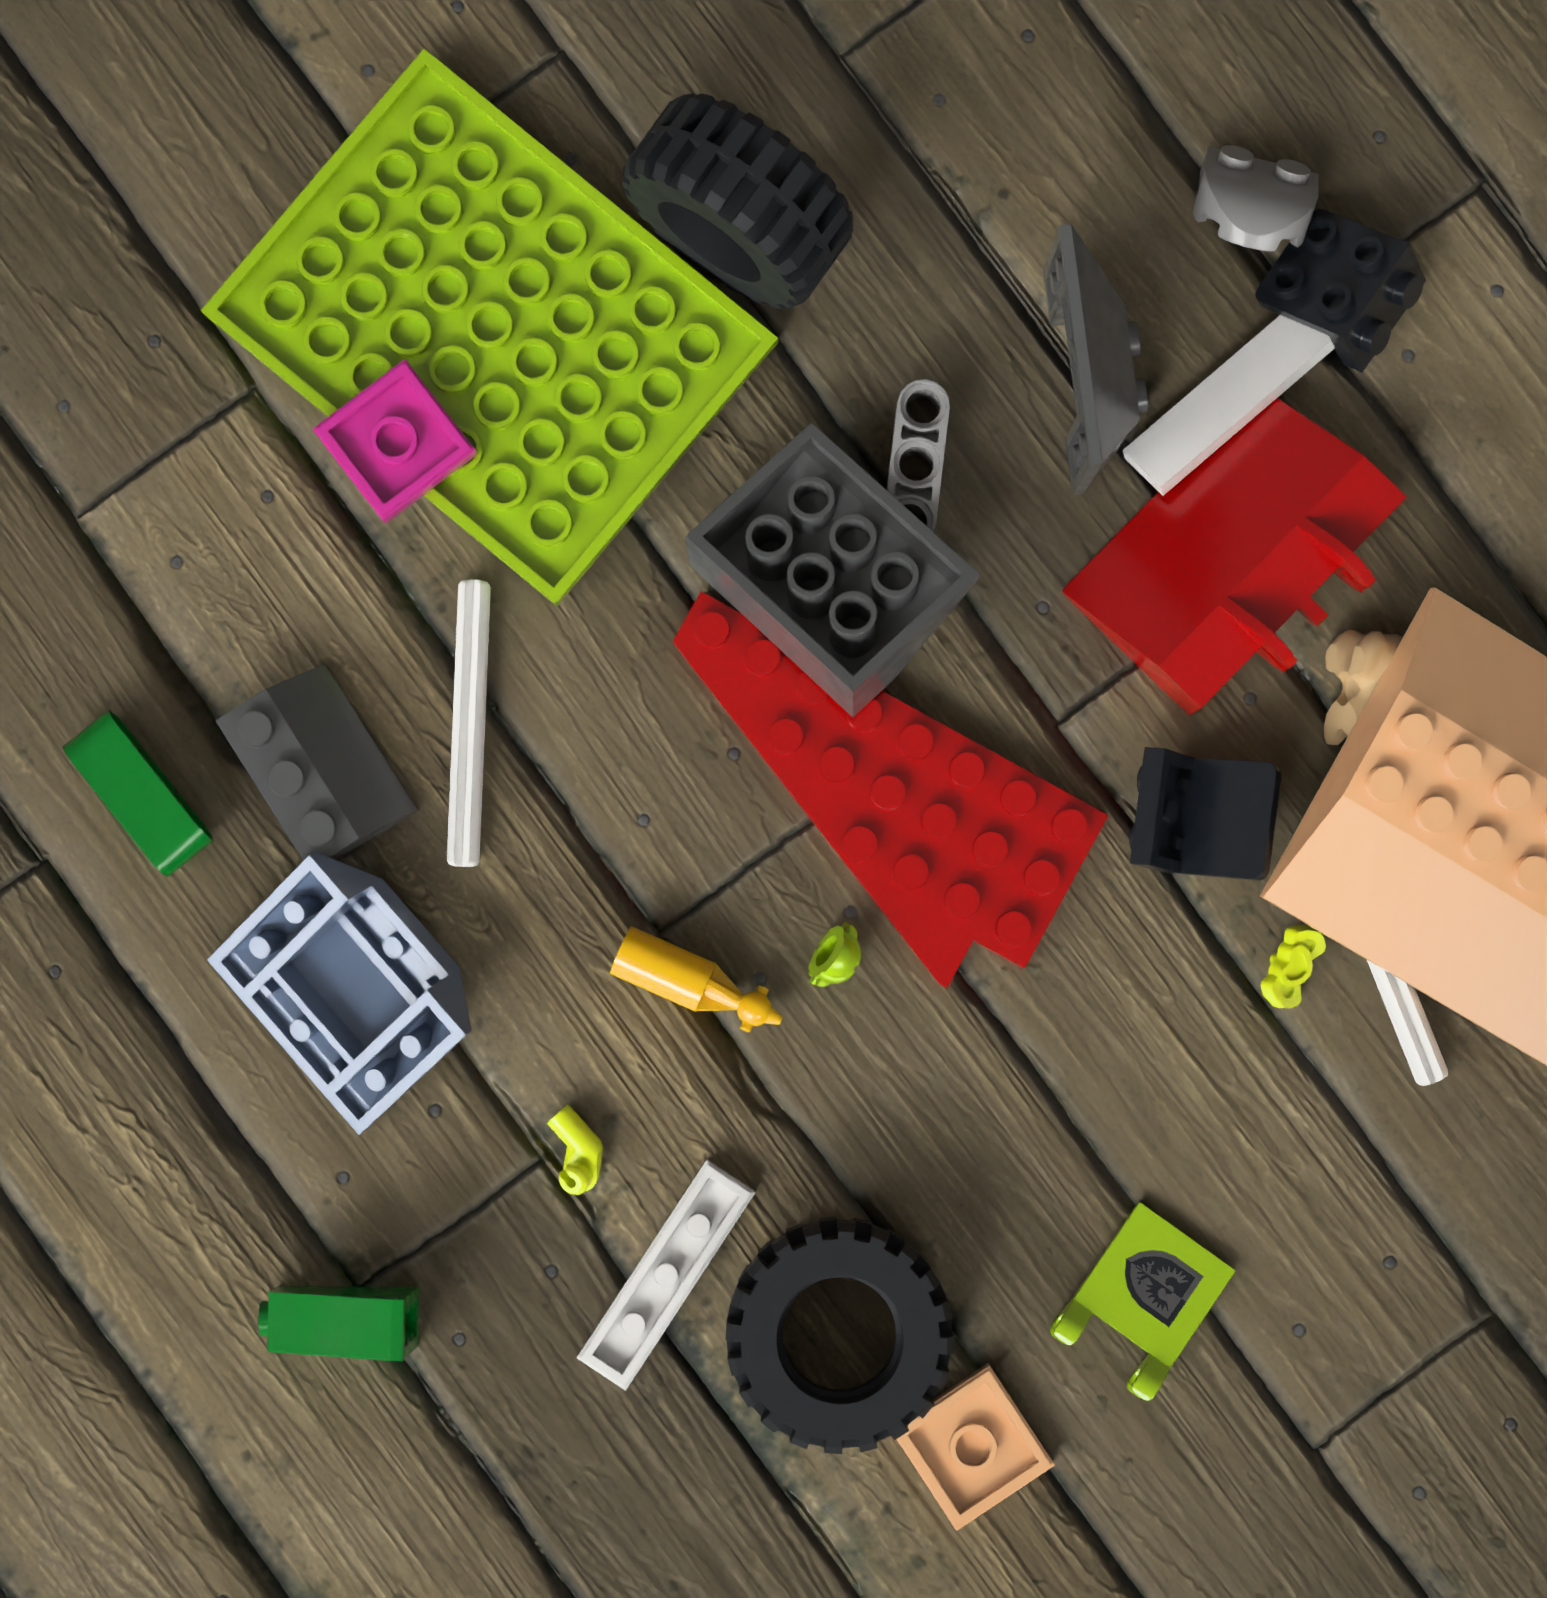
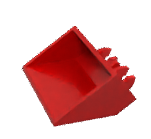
(1235, 554)

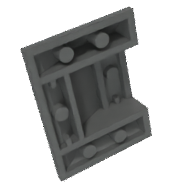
(1099, 355)

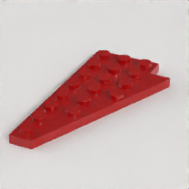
(919, 814)

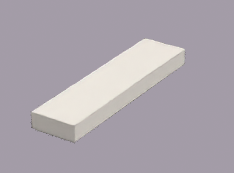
(1226, 401)
(666, 1274)

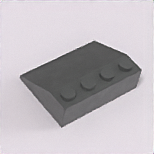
(830, 568)

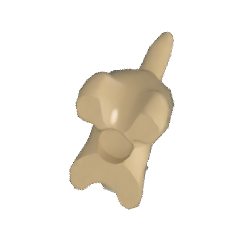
(1359, 665)

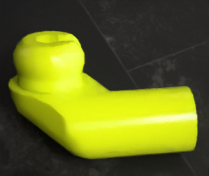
(582, 1154)

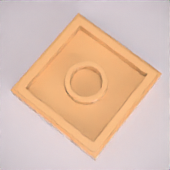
(974, 1447)

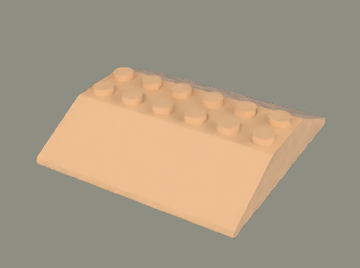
(1437, 826)

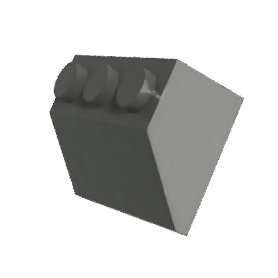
(317, 765)

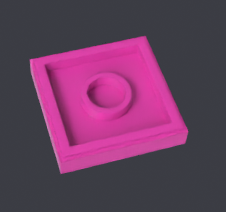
(395, 441)

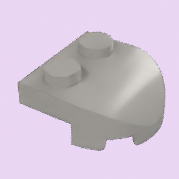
(1255, 198)

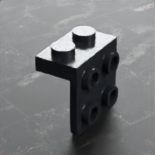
(1345, 285)
(1205, 815)

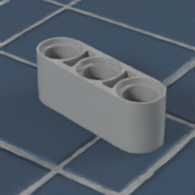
(922, 440)

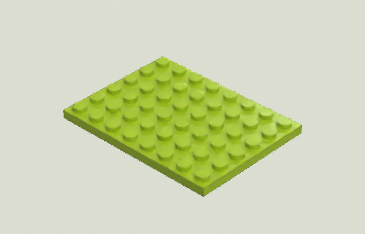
(519, 300)

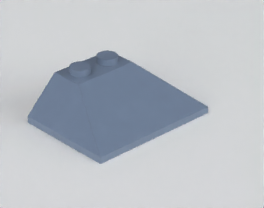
(347, 985)

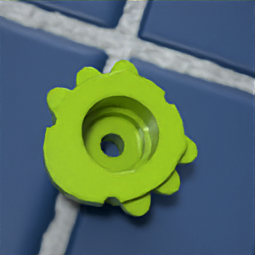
(835, 956)

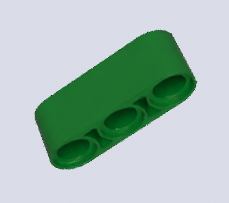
(138, 793)

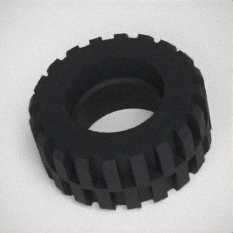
(738, 200)
(855, 1414)

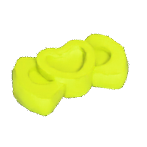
(1292, 965)

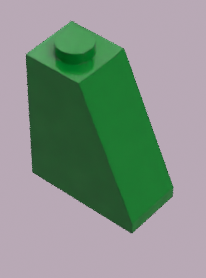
(342, 1321)

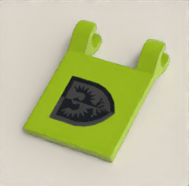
(1150, 1289)

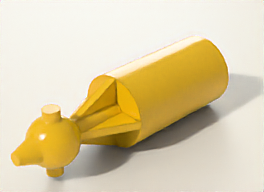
(688, 979)

